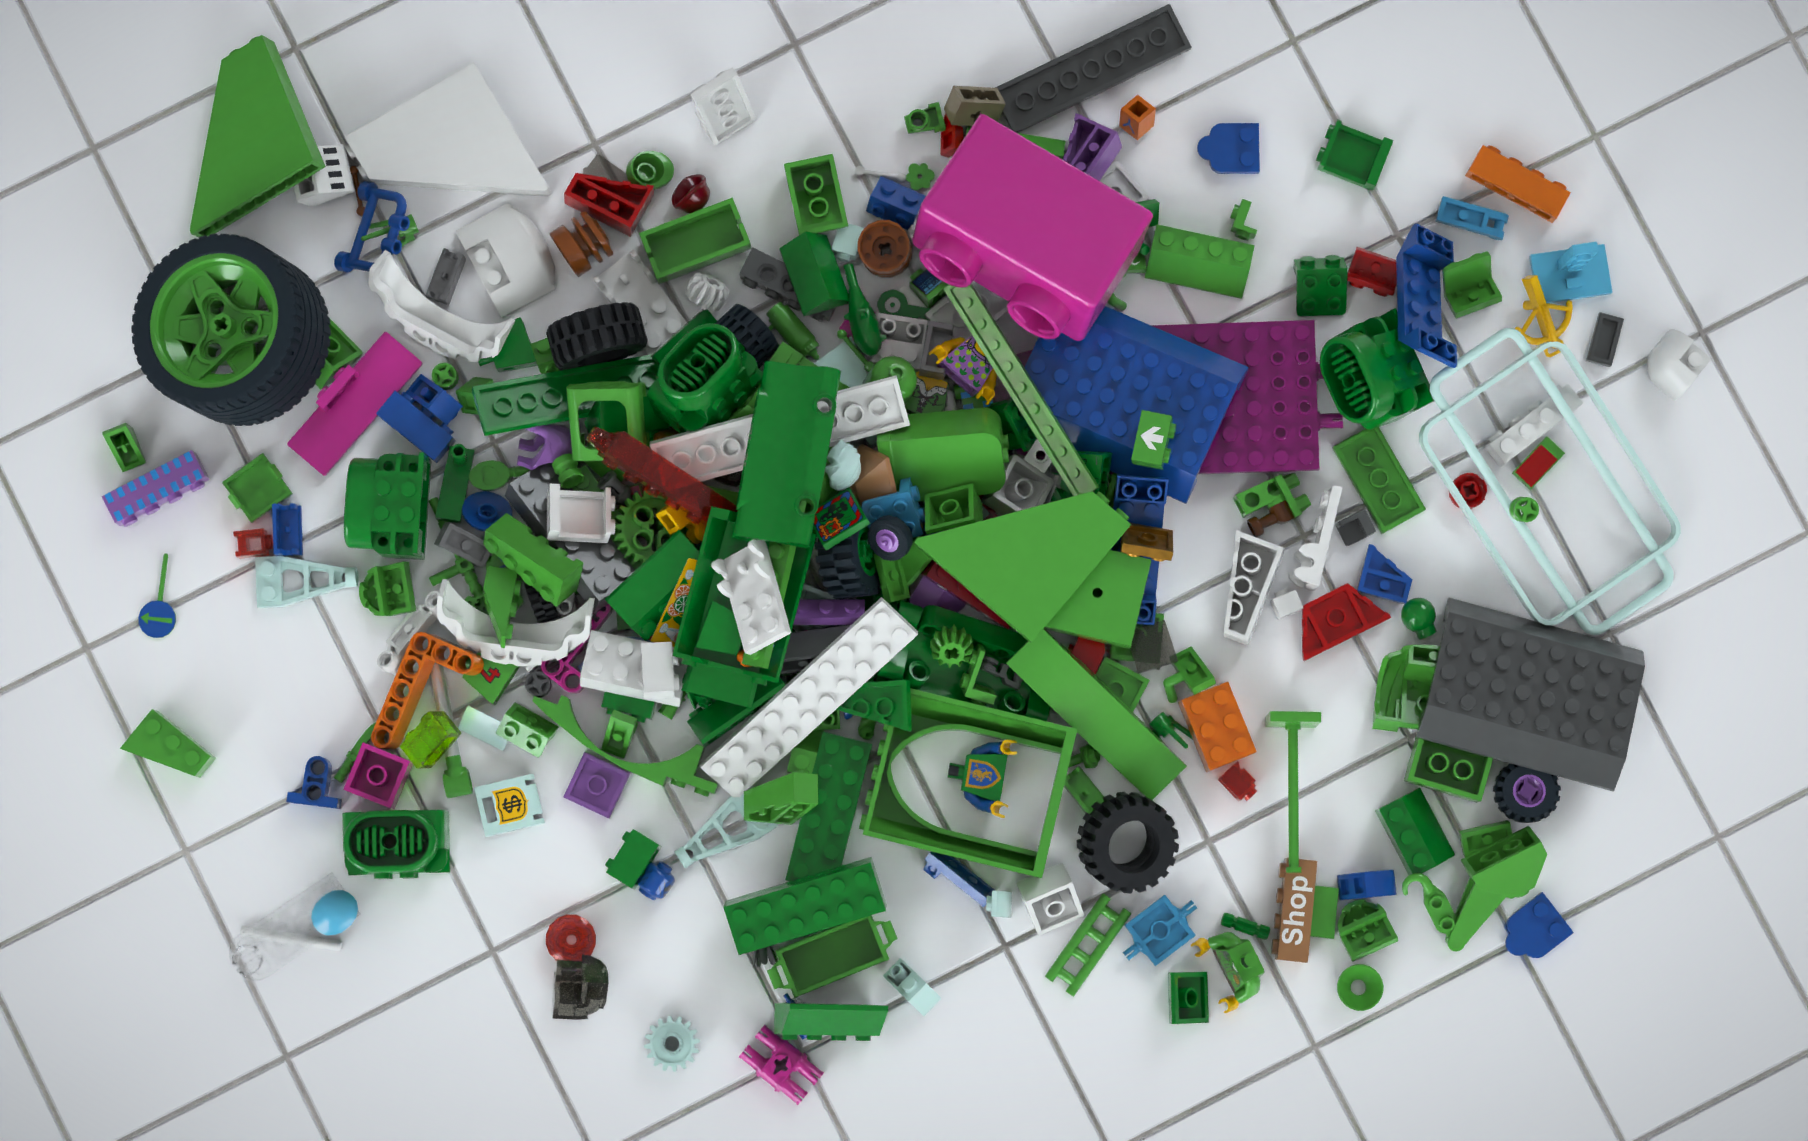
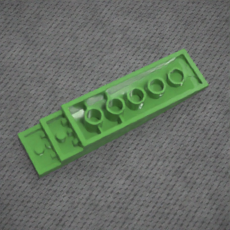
(1096, 713)

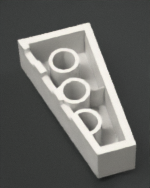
(1250, 582)

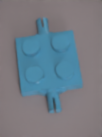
(1160, 930)

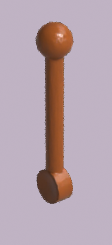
(360, 210)

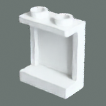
(579, 515)

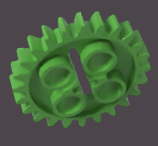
(631, 527)

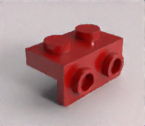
(1373, 272)

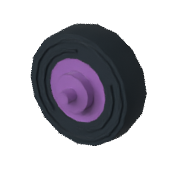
(890, 538)

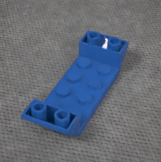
(1419, 293)
(1144, 503)

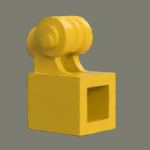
(676, 520)

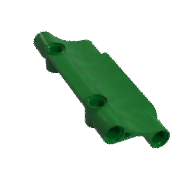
(786, 453)
(940, 680)

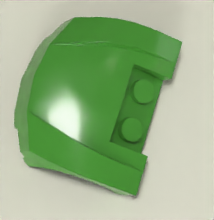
(1404, 687)

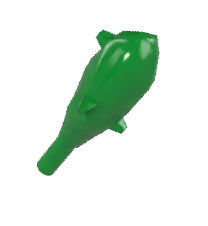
(862, 318)

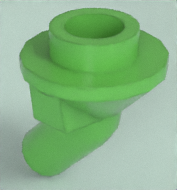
(1087, 756)

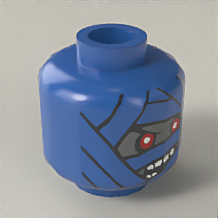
(656, 880)

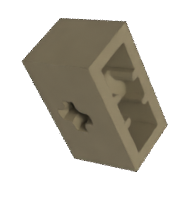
(968, 102)

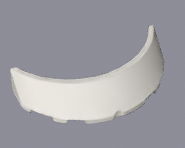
(429, 322)
(529, 642)

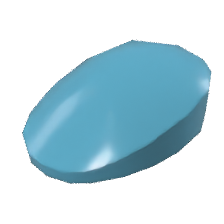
(334, 912)

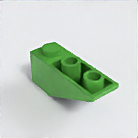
(498, 596)

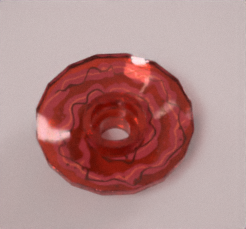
(570, 925)

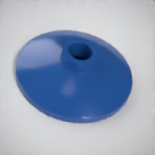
(484, 509)

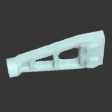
(270, 580)
(754, 831)

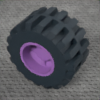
(750, 332)
(1526, 793)

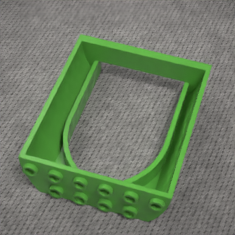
(930, 713)

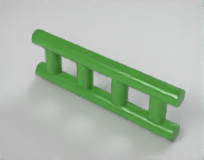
(1072, 948)

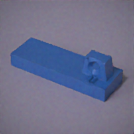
(959, 875)

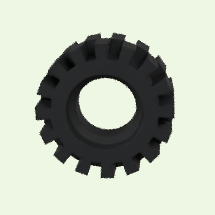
(543, 610)

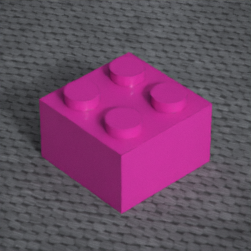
(378, 776)

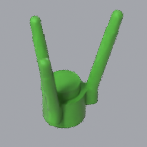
(409, 233)

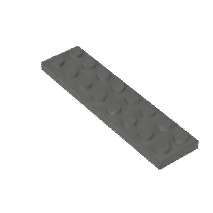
(1093, 68)

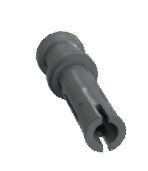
(621, 493)

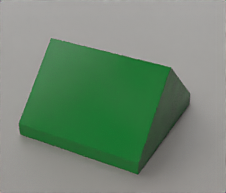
(1188, 997)

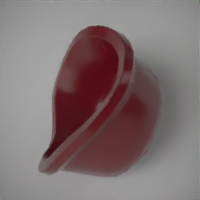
(691, 194)

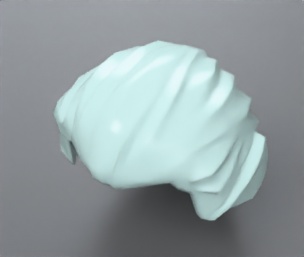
(843, 466)

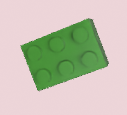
(1448, 770)

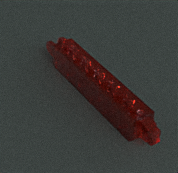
(657, 475)

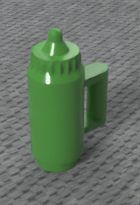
(793, 330)

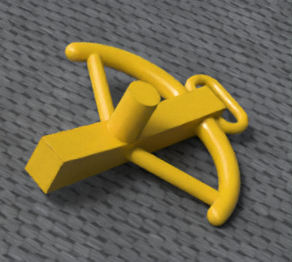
(1541, 310)

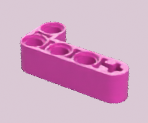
(566, 670)

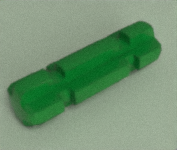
(1245, 926)

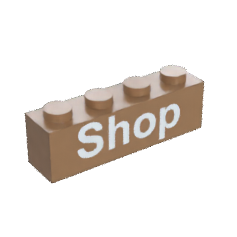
(1295, 912)

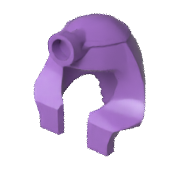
(556, 443)

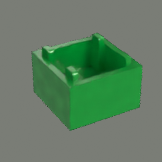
(632, 858)

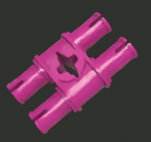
(766, 1067)

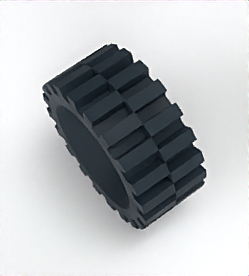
(849, 567)

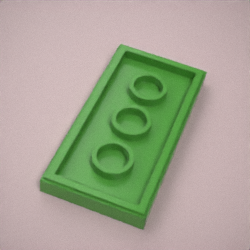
(1378, 479)

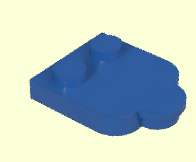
(1232, 148)
(1536, 928)

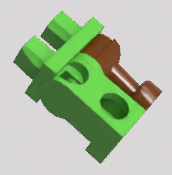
(1277, 497)

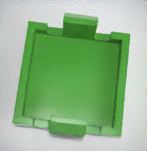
(257, 488)

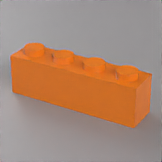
(1518, 183)

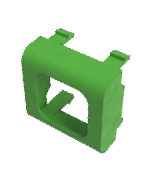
(627, 393)

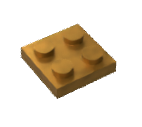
(1148, 542)

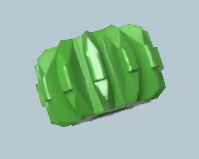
(951, 646)

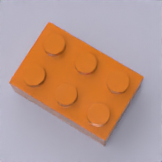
(1217, 726)

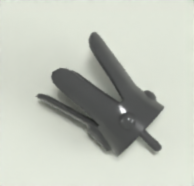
(762, 956)

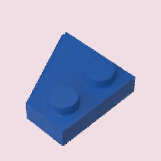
(1383, 578)

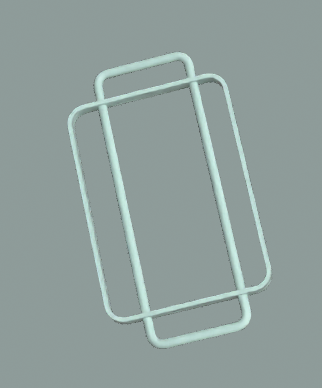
(1656, 551)

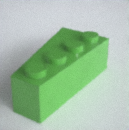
(534, 559)

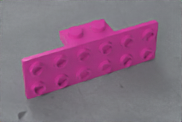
(352, 402)

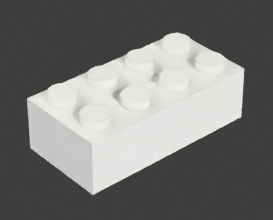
(615, 667)

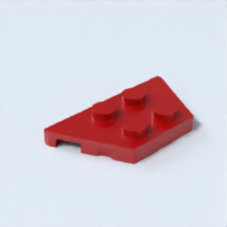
(1336, 619)

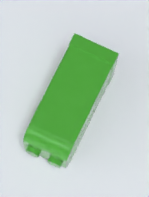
(949, 451)

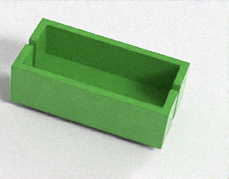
(695, 240)

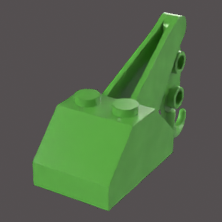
(1495, 872)

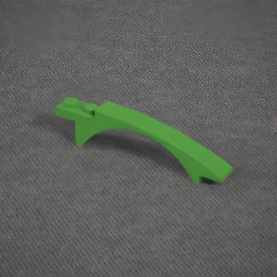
(679, 769)

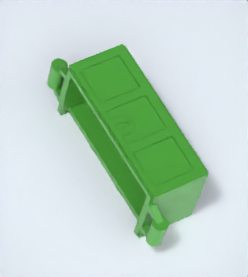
(831, 955)

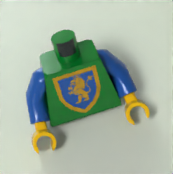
(984, 775)

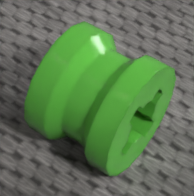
(440, 374)
(1529, 510)

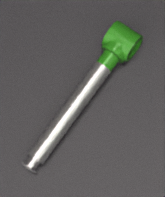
(456, 778)

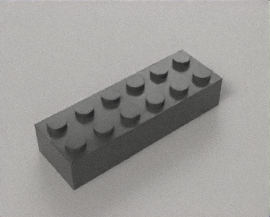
(603, 563)

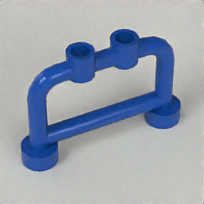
(371, 193)

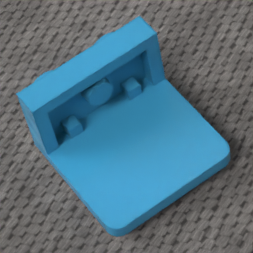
(899, 504)

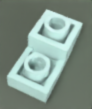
(999, 904)

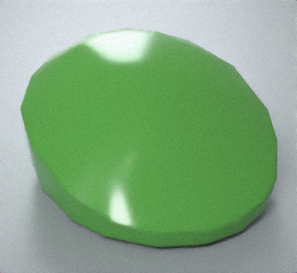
(650, 169)

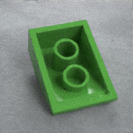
(816, 194)

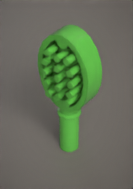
(493, 475)

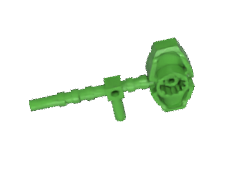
(466, 569)

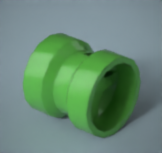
(568, 473)

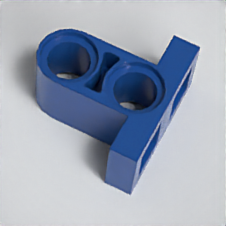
(311, 780)
(1366, 884)

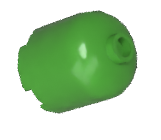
(893, 366)

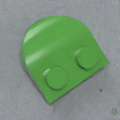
(388, 590)
(1365, 929)

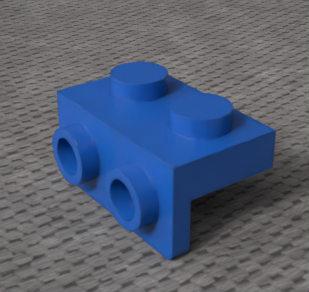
(895, 202)

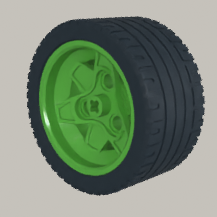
(182, 309)

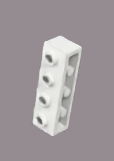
(1531, 427)

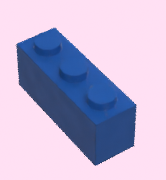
(416, 425)

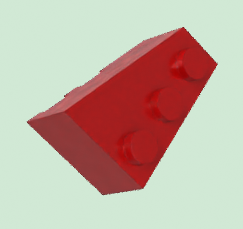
(609, 201)

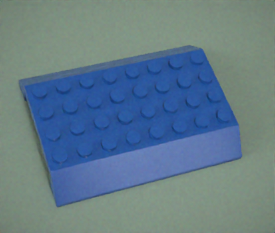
(1131, 367)

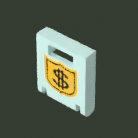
(513, 804)

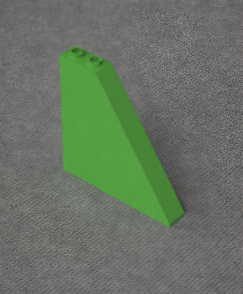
(254, 139)
(1029, 558)

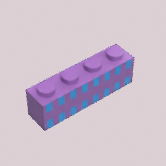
(156, 488)

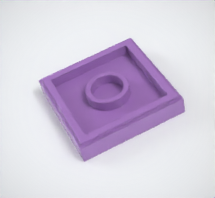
(597, 785)

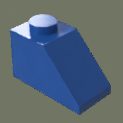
(434, 399)

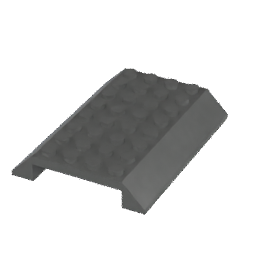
(1533, 695)

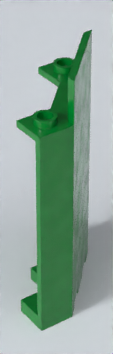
(715, 672)

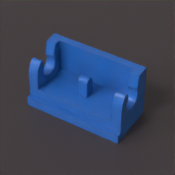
(287, 530)

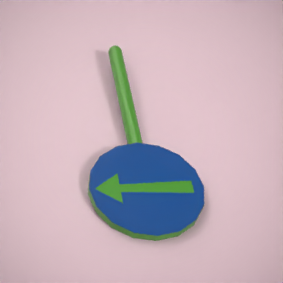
(158, 617)

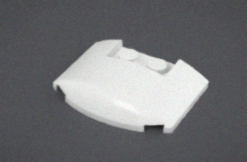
(509, 258)

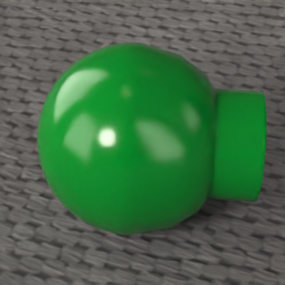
(1419, 617)

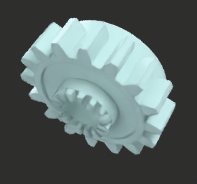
(685, 1039)

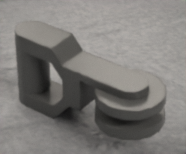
(987, 666)

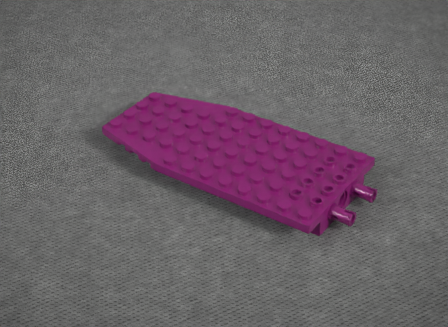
(1275, 412)

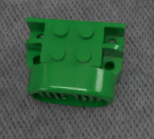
(1374, 373)
(703, 379)
(388, 505)
(420, 844)

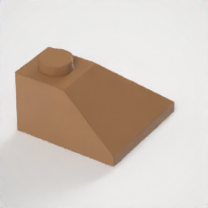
(875, 476)

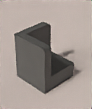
(1355, 527)

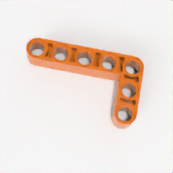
(416, 682)

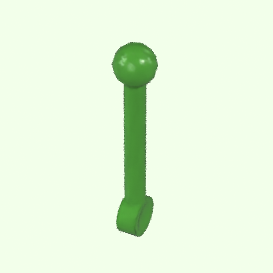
(867, 364)

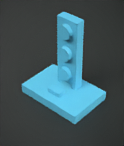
(1573, 272)

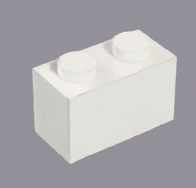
(657, 670)

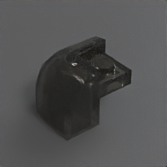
(579, 988)

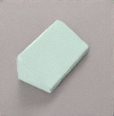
(482, 727)

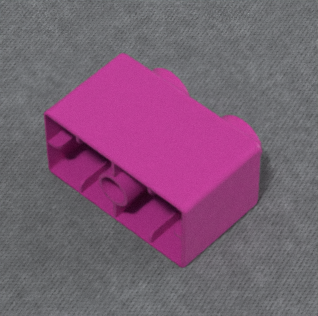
(1028, 231)

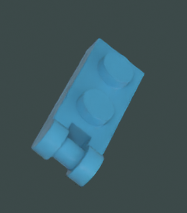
(1471, 218)

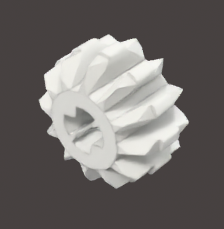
(707, 291)

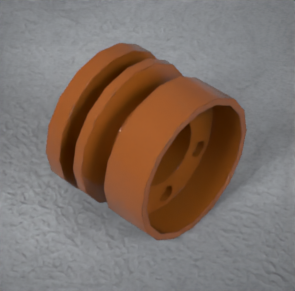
(882, 235)
(581, 243)

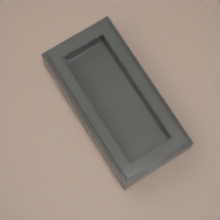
(1605, 339)

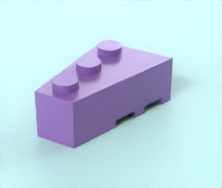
(1092, 147)

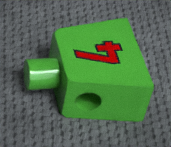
(492, 679)

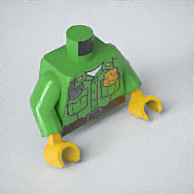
(1238, 964)

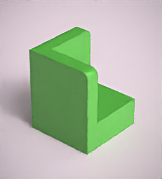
(465, 394)

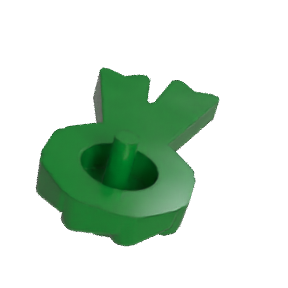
(905, 310)

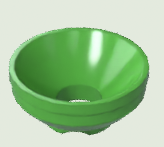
(1373, 990)

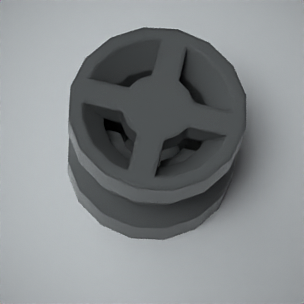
(537, 680)

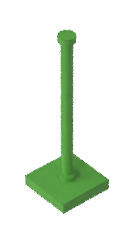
(1293, 722)

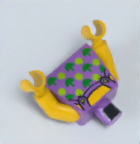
(967, 366)

